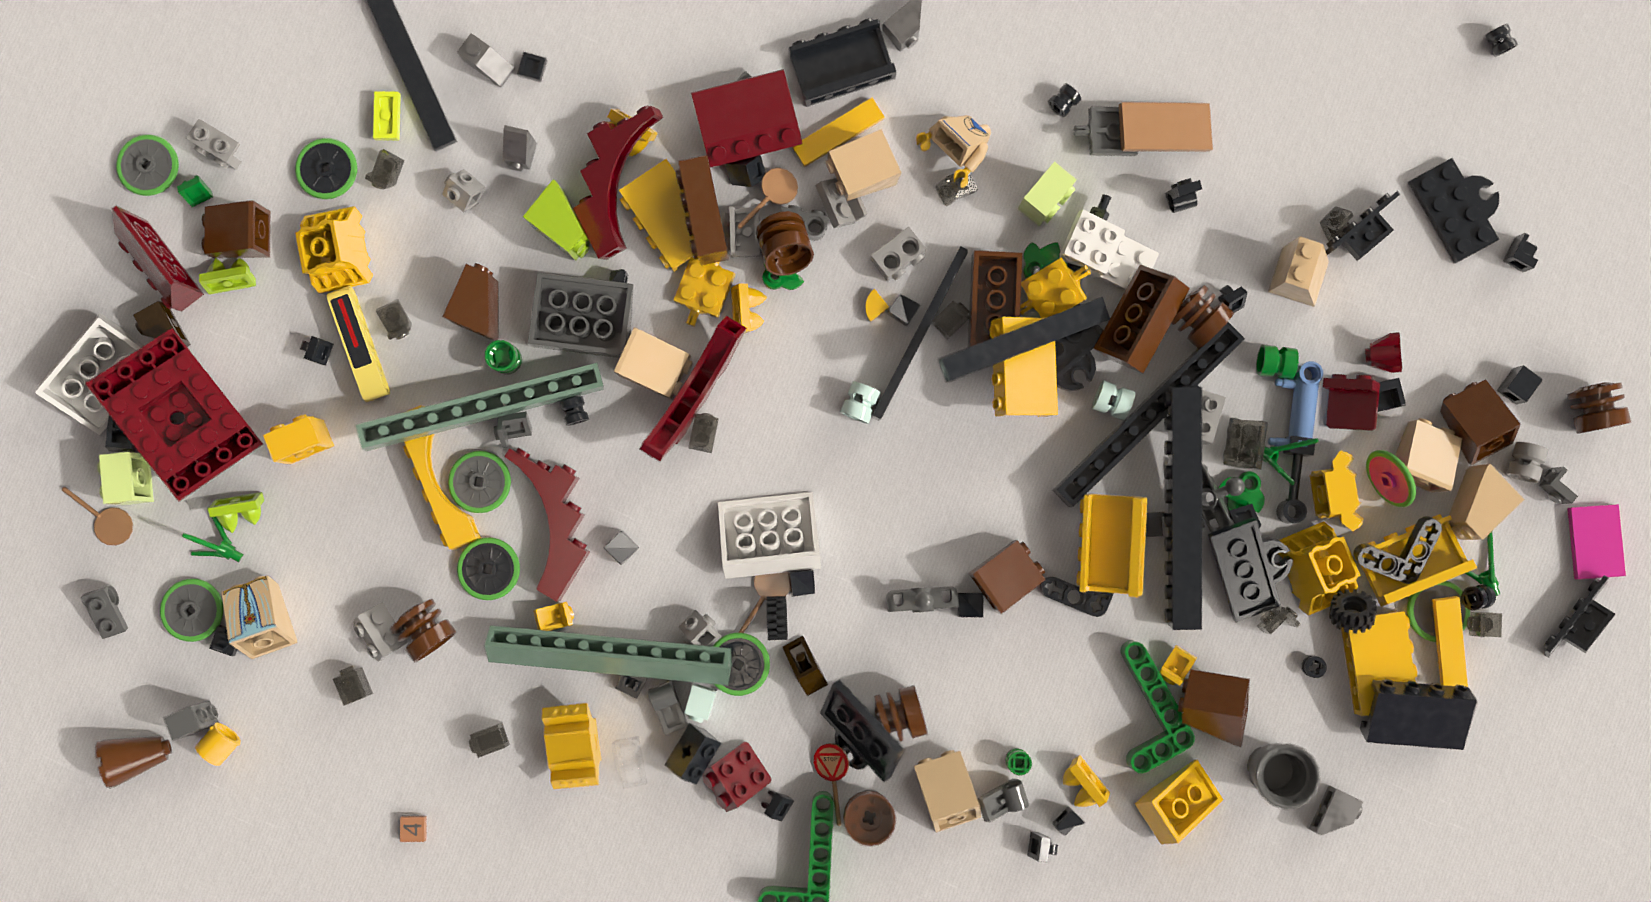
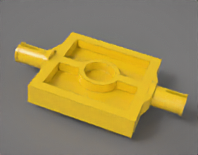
(703, 289)
(1053, 289)

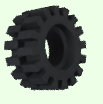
(1352, 601)
(776, 618)

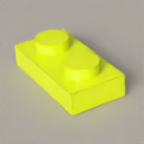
(386, 116)

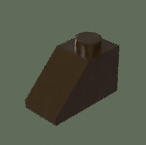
(157, 320)
(805, 666)

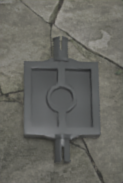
(1103, 132)

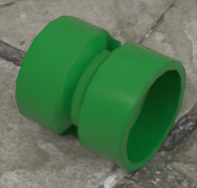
(503, 357)
(1272, 361)

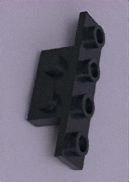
(1367, 233)
(1586, 622)

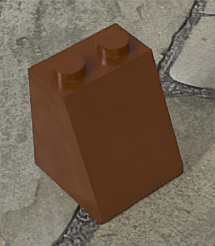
(236, 230)
(475, 302)
(1480, 421)
(1007, 576)
(1216, 705)

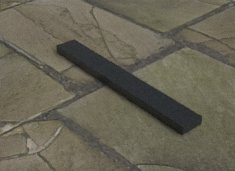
(413, 73)
(920, 333)
(1023, 339)

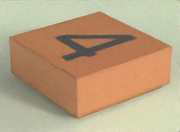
(413, 828)

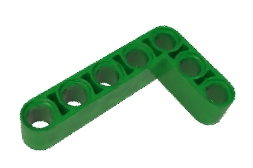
(1159, 707)
(815, 864)

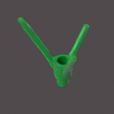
(1271, 456)
(224, 550)
(1488, 577)

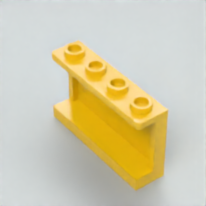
(659, 210)
(1025, 382)
(1112, 544)
(1444, 563)
(1378, 655)

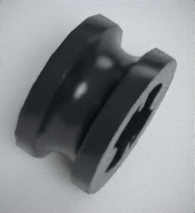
(1319, 671)

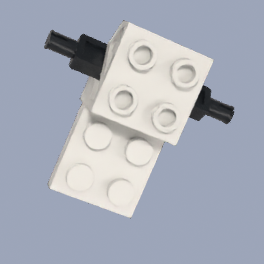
(1104, 248)

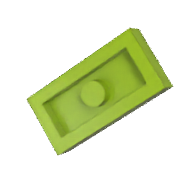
(219, 279)
(227, 509)

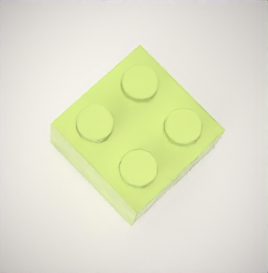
(1049, 191)
(125, 479)

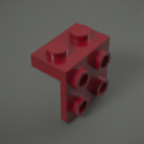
(1352, 402)
(736, 777)

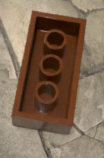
(703, 210)
(993, 291)
(1141, 318)

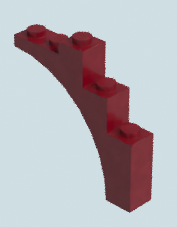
(602, 177)
(695, 390)
(564, 554)

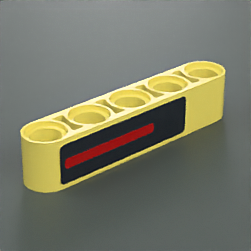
(358, 344)

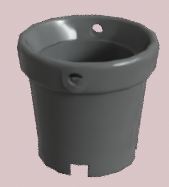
(1284, 774)

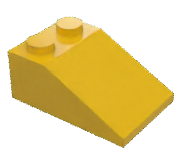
(1179, 803)

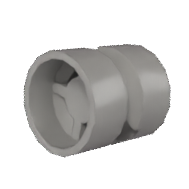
(1531, 454)

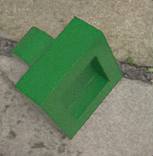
(194, 191)

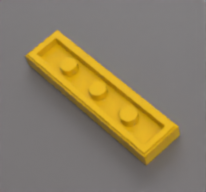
(838, 132)
(1450, 641)

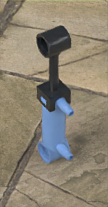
(1300, 429)

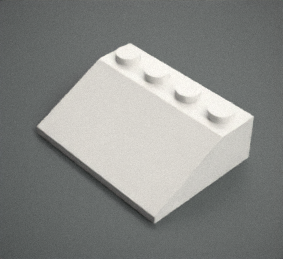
(90, 355)
(768, 535)

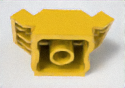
(334, 249)
(1336, 492)
(1319, 566)
(571, 746)

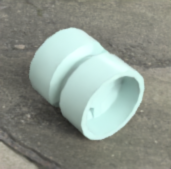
(1121, 403)
(856, 410)

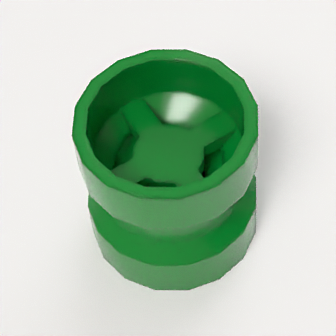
(1015, 758)

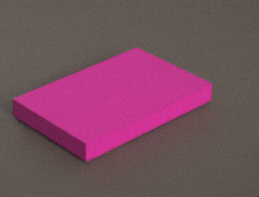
(1596, 541)

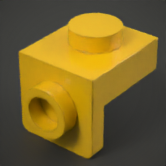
(554, 616)
(1177, 666)

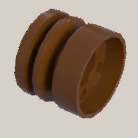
(784, 243)
(1202, 316)
(1598, 407)
(422, 630)
(902, 713)
(883, 822)

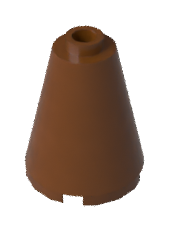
(129, 757)

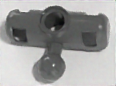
(1218, 509)
(922, 599)

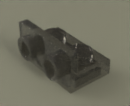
(1245, 444)

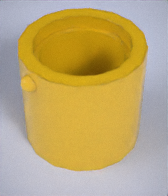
(217, 744)

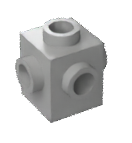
(463, 190)
(699, 630)

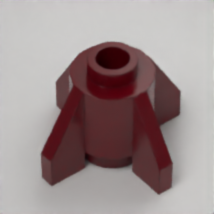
(1386, 353)

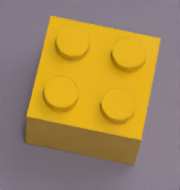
(298, 439)

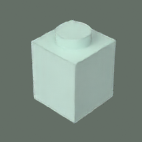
(700, 702)

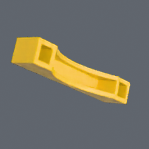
(456, 526)

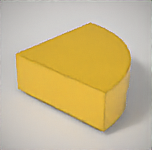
(875, 305)

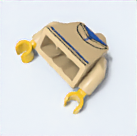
(961, 140)

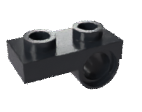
(1183, 195)

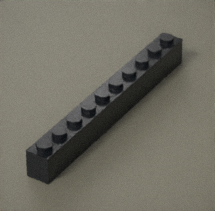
(1145, 417)
(1184, 507)

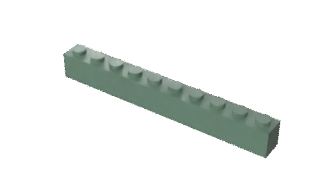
(479, 407)
(608, 655)

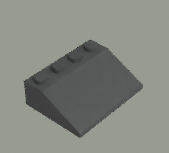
(581, 315)

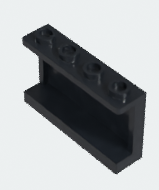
(841, 62)
(1419, 714)

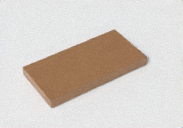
(1165, 127)

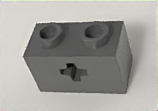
(191, 720)

